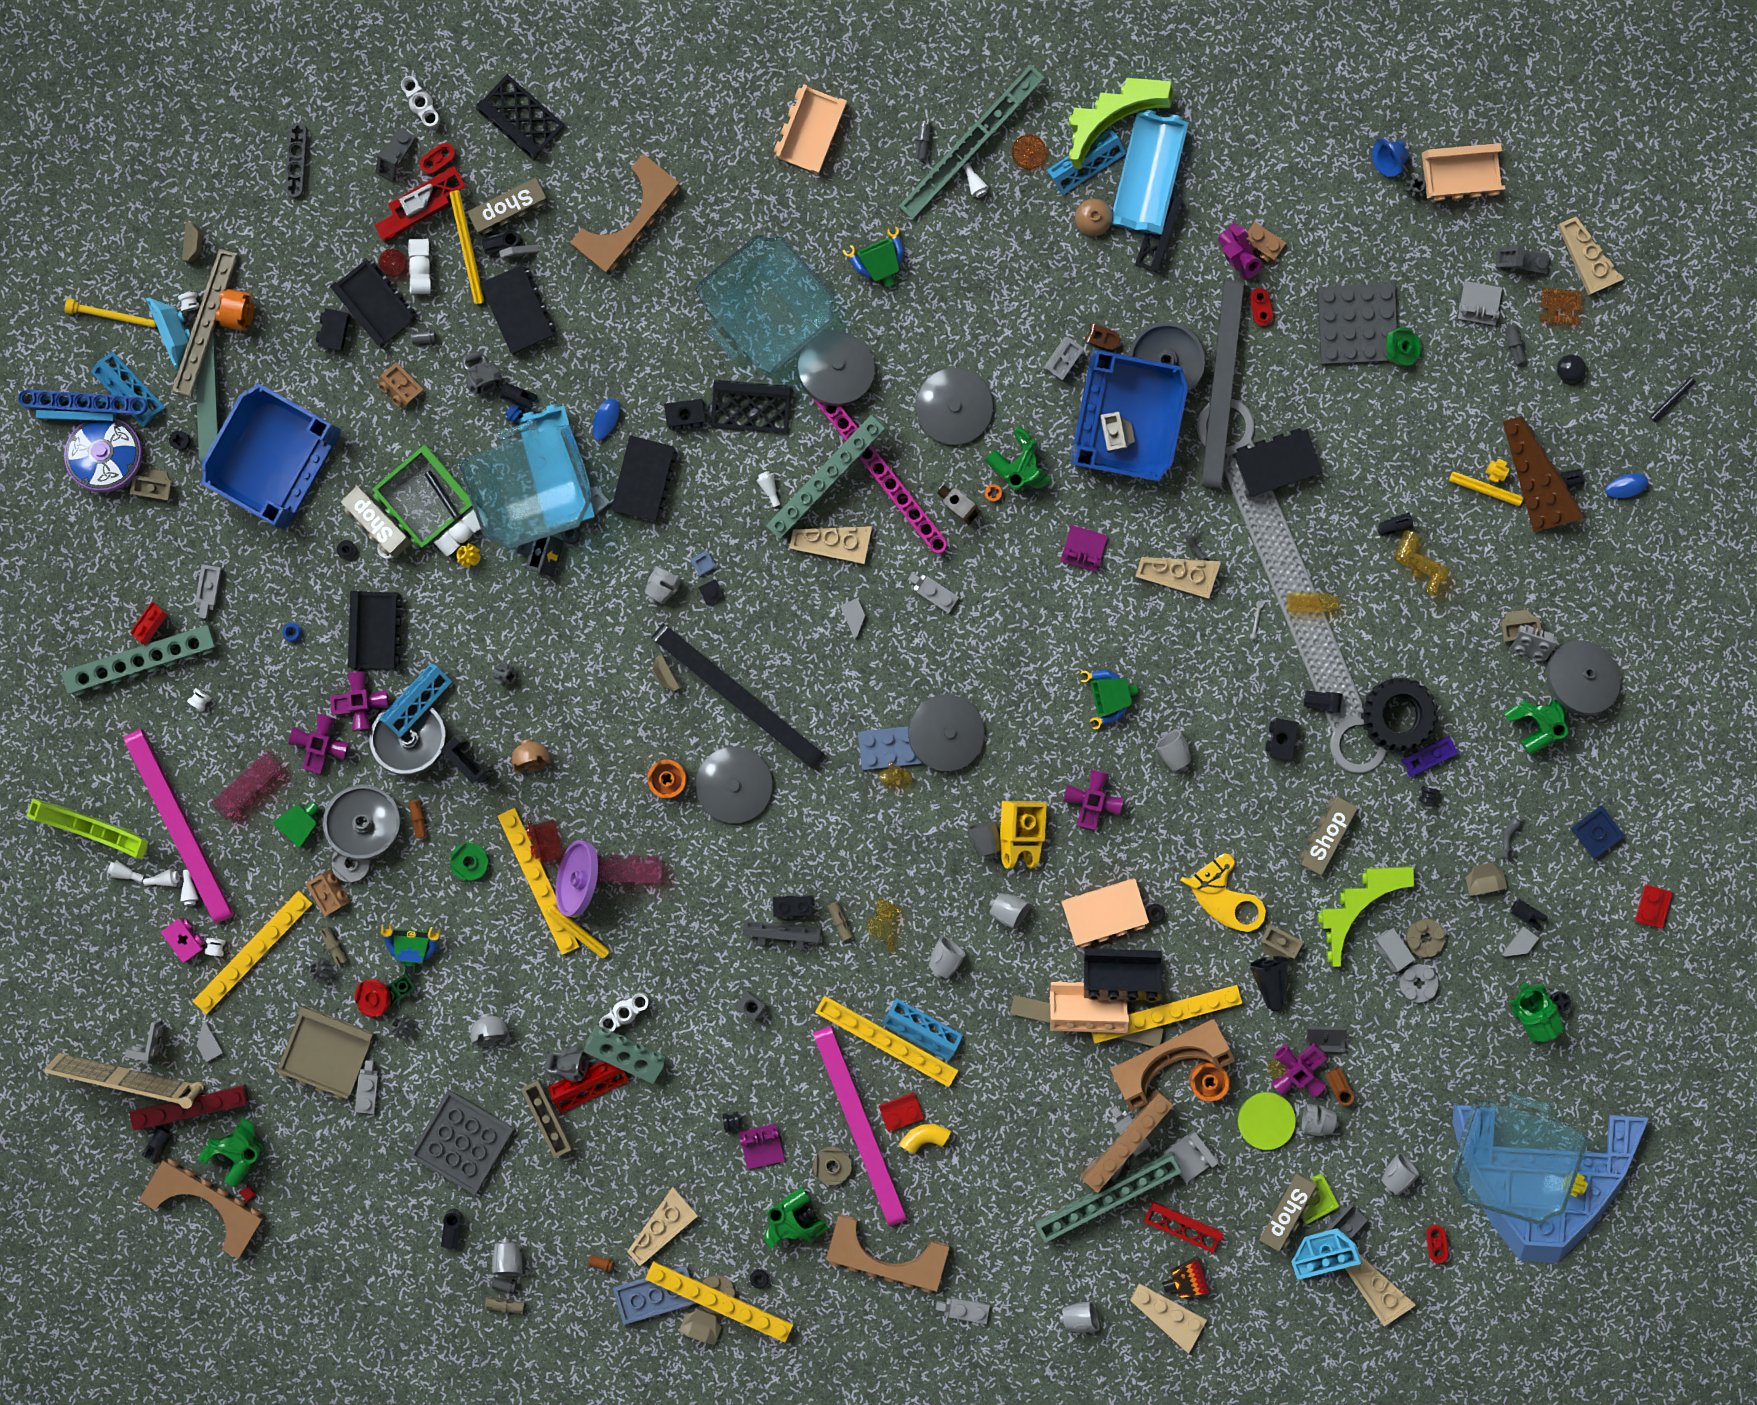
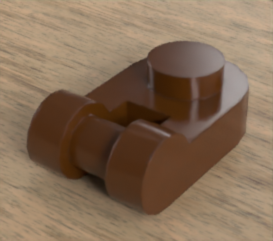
(1110, 339)

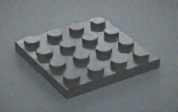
(1355, 322)
(461, 1141)

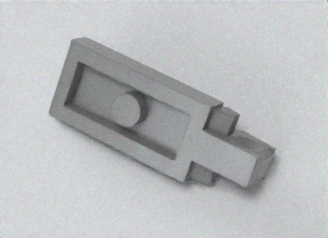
(207, 589)
(934, 592)
(367, 1089)
(1121, 1122)
(964, 1310)

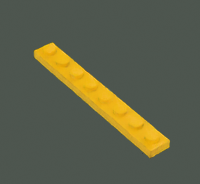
(535, 876)
(252, 952)
(1176, 1011)
(886, 1041)
(719, 1301)

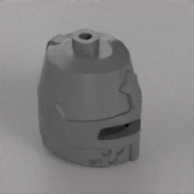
(985, 838)

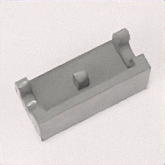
(1063, 358)
(1393, 950)

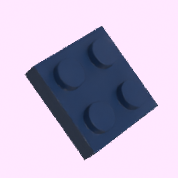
(1597, 832)

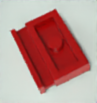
(148, 623)
(1653, 906)
(901, 1112)

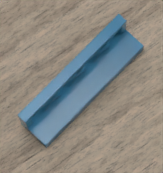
(1100, 148)
(111, 379)
(72, 415)
(410, 695)
(921, 1033)

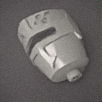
(655, 583)
(1174, 750)
(1009, 909)
(945, 957)
(1326, 1123)
(1399, 1174)
(507, 1259)
(1080, 1317)

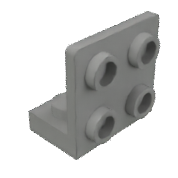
(148, 1051)
(1191, 1156)

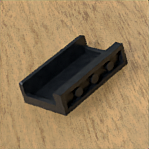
(374, 302)
(517, 309)
(1277, 462)
(644, 478)
(374, 630)
(464, 765)
(1122, 974)

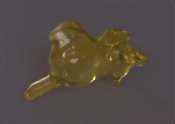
(882, 924)

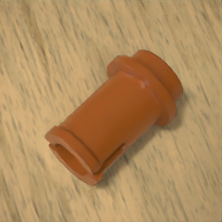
(600, 1263)

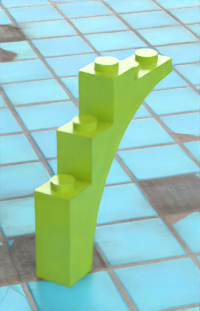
(1134, 97)
(88, 826)
(1354, 900)

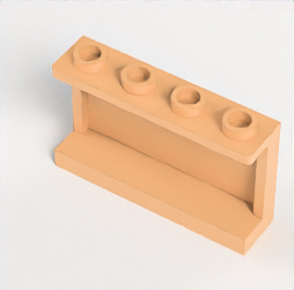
(810, 129)
(1462, 171)
(1105, 912)
(1075, 1013)

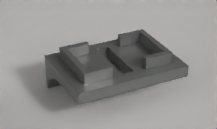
(1335, 1041)

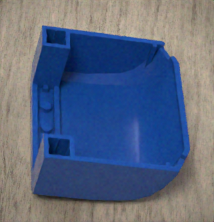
(1147, 396)
(268, 455)

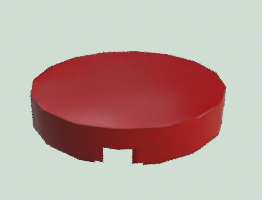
(372, 998)

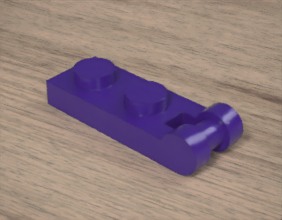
(1430, 755)

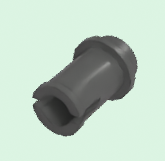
(423, 337)
(503, 1284)

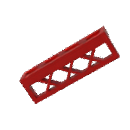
(436, 182)
(390, 228)
(598, 1073)
(1186, 1220)

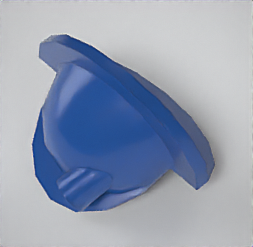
(1389, 157)

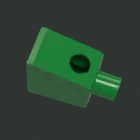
(298, 823)

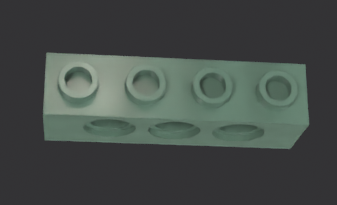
(628, 1062)

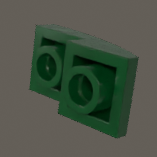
(400, 988)

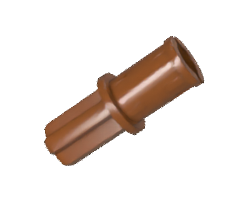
(417, 819)

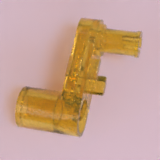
(1407, 556)

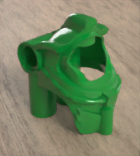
(1023, 467)
(1545, 719)
(1539, 1015)
(237, 1148)
(787, 1225)

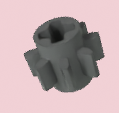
(1415, 190)
(504, 674)
(321, 970)
(402, 1026)

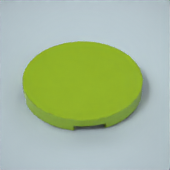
(1266, 1120)

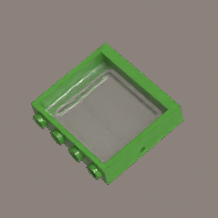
(414, 500)

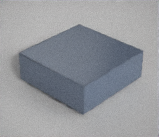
(703, 563)

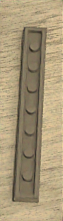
(204, 324)
(1040, 1011)

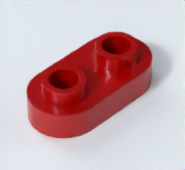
(437, 158)
(1262, 306)
(1437, 1243)

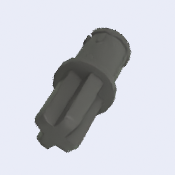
(923, 140)
(1515, 344)

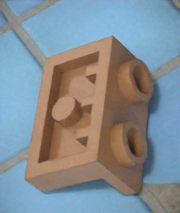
(1265, 242)
(399, 385)
(328, 892)

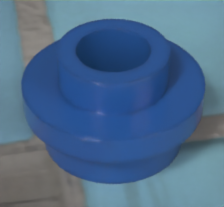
(513, 413)
(286, 629)

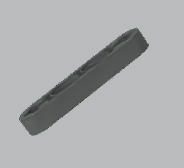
(296, 160)

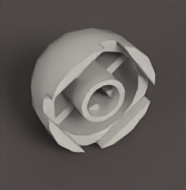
(488, 1030)

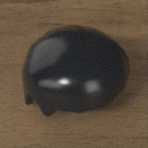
(1571, 369)

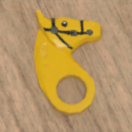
(1211, 892)

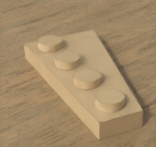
(1590, 262)
(838, 543)
(1182, 574)
(665, 1223)
(1379, 1292)
(1171, 1317)

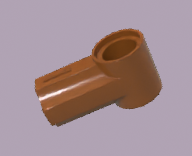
(1339, 1084)

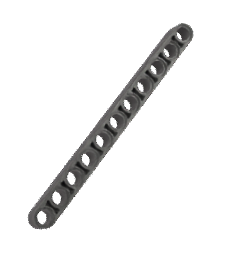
(1222, 383)

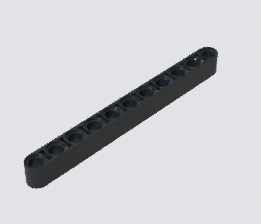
(737, 696)

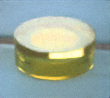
(1276, 1069)

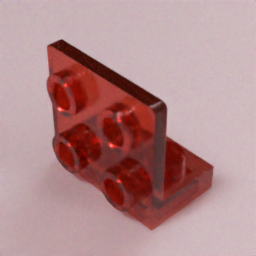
(545, 841)

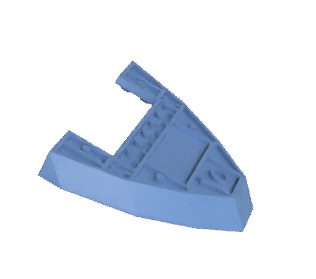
(1604, 1176)

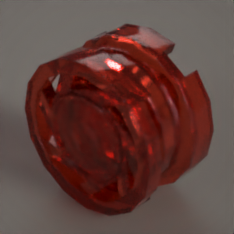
(392, 262)

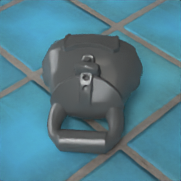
(481, 376)
(570, 1065)

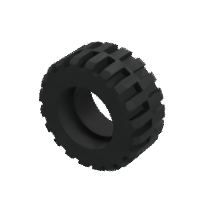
(1424, 710)

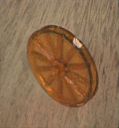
(1029, 151)

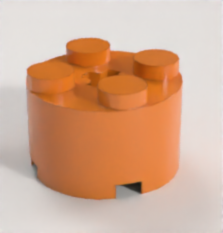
(235, 309)
(656, 781)
(1208, 1092)

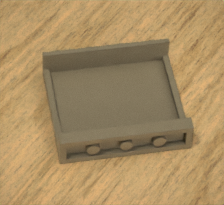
(325, 1053)

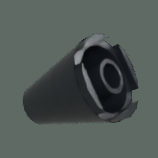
(1271, 980)

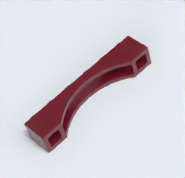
(202, 1105)

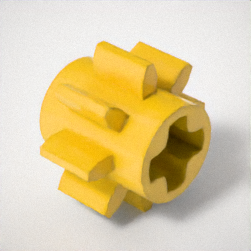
(1497, 470)
(468, 555)
(1579, 1186)

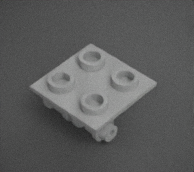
(1480, 303)
(1532, 645)

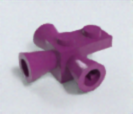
(1239, 251)
(358, 702)
(318, 744)
(1092, 800)
(1300, 1070)

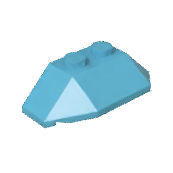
(171, 329)
(1324, 1254)

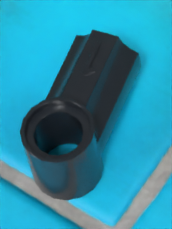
(499, 242)
(1328, 701)
(451, 1230)

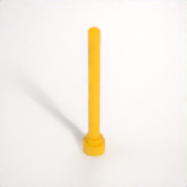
(72, 307)

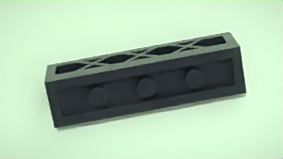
(1160, 248)

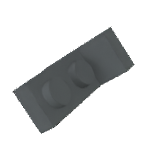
(394, 153)
(1522, 259)

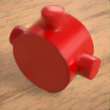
(247, 1193)

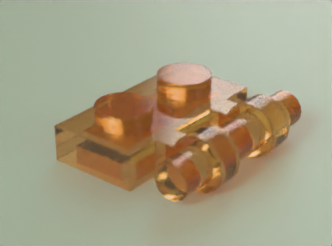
(1560, 299)

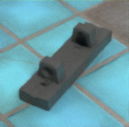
(781, 931)

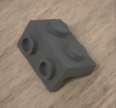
(1348, 1222)

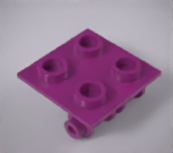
(1083, 548)
(761, 1146)

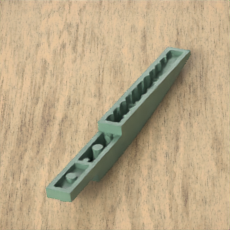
(972, 141)

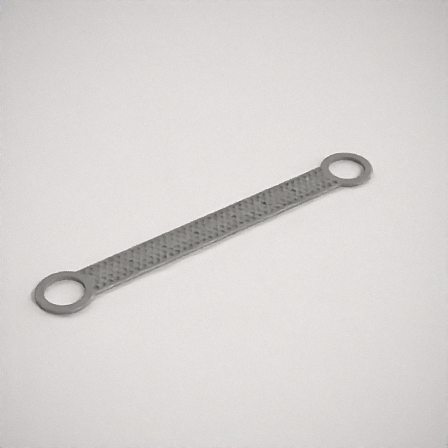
(1290, 575)

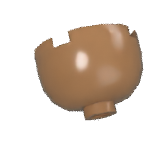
(1093, 217)
(530, 756)

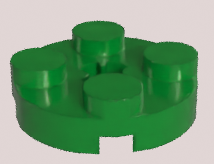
(1401, 356)
(469, 850)

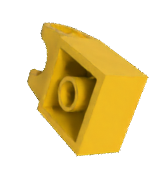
(1022, 831)

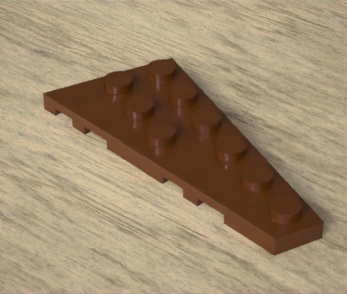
(1541, 484)

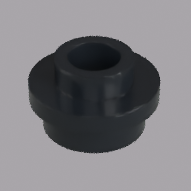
(571, 540)
(352, 551)
(1160, 917)
(756, 1284)

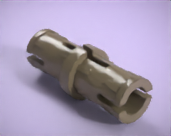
(839, 921)
(332, 945)
(504, 1305)

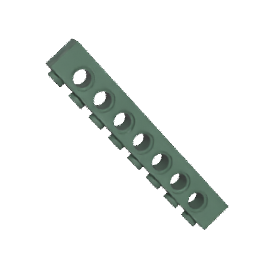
(826, 476)
(73, 676)
(1108, 1197)

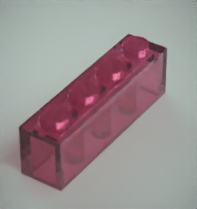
(247, 785)
(630, 869)

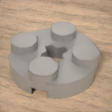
(349, 874)
(1410, 976)

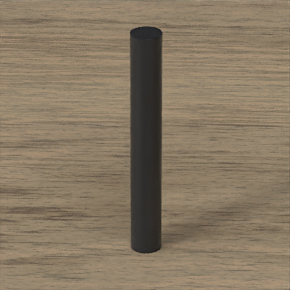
(1672, 399)
(442, 495)

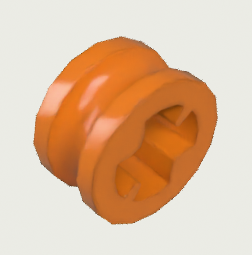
(998, 496)

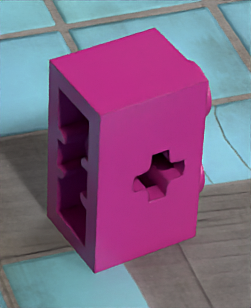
(173, 936)

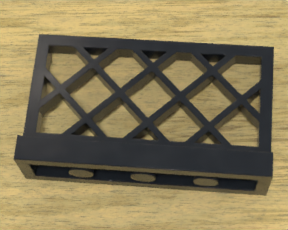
(509, 129)
(746, 389)

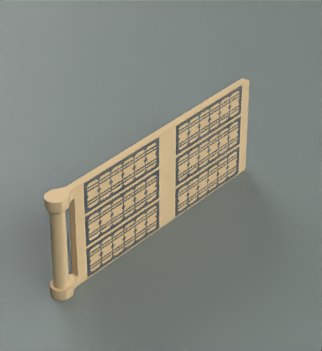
(124, 1079)

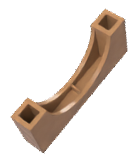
(607, 249)
(1200, 1042)
(1105, 1166)
(239, 1219)
(922, 1272)

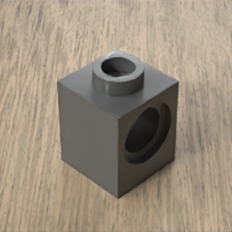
(742, 1006)

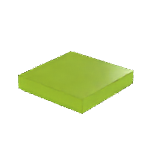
(1322, 1203)

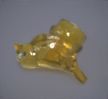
(894, 775)

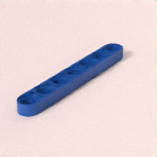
(74, 398)

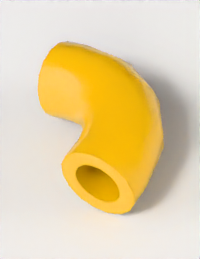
(924, 1134)

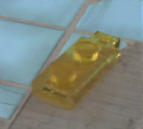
(1311, 602)

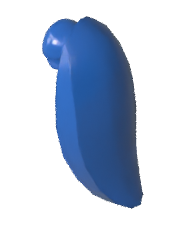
(605, 418)
(1627, 486)

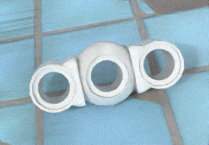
(416, 94)
(419, 266)
(458, 532)
(630, 1005)

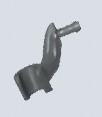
(1193, 545)
(1507, 852)

